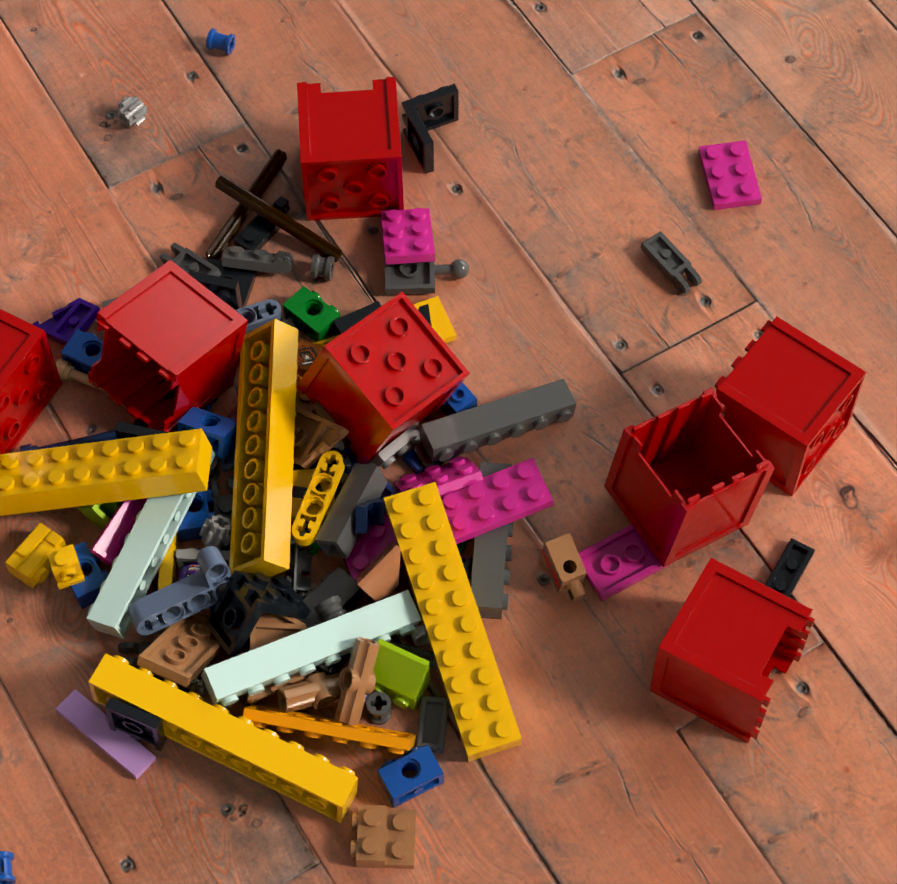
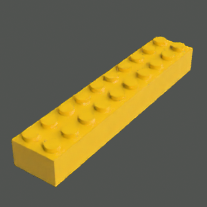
(264, 450)
(104, 472)
(452, 622)
(229, 739)

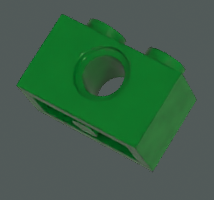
(301, 307)

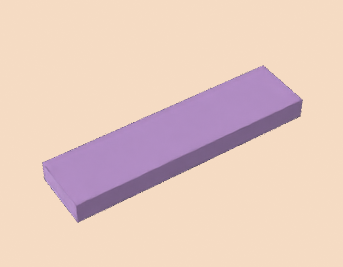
(95, 726)

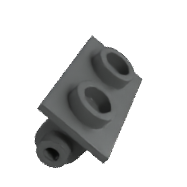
(299, 563)

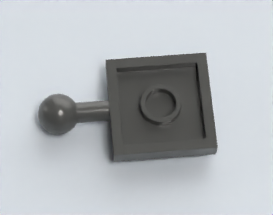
(420, 277)

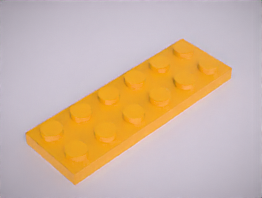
(319, 726)

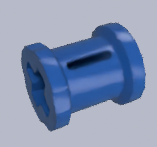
(220, 41)
(6, 862)

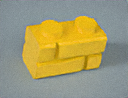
(30, 559)

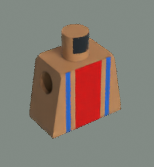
(564, 566)

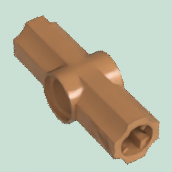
(357, 681)
(315, 691)

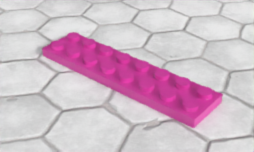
(470, 510)

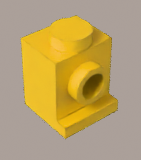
(66, 566)

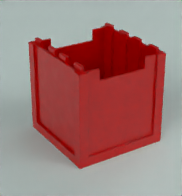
(350, 151)
(170, 332)
(383, 376)
(26, 378)
(789, 400)
(686, 478)
(726, 647)

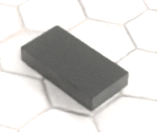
(433, 723)

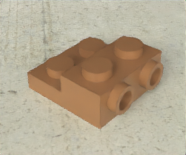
(384, 837)

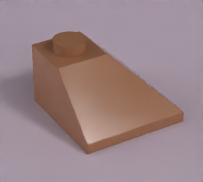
(382, 574)

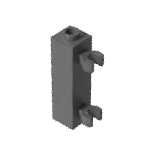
(338, 531)

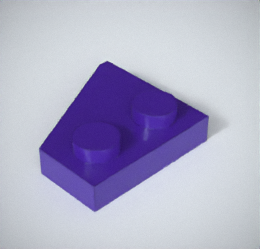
(66, 320)

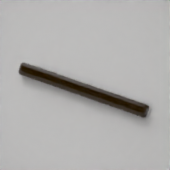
(241, 212)
(277, 218)

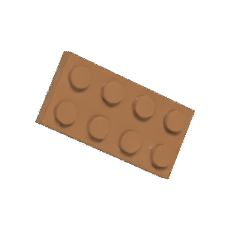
(182, 650)

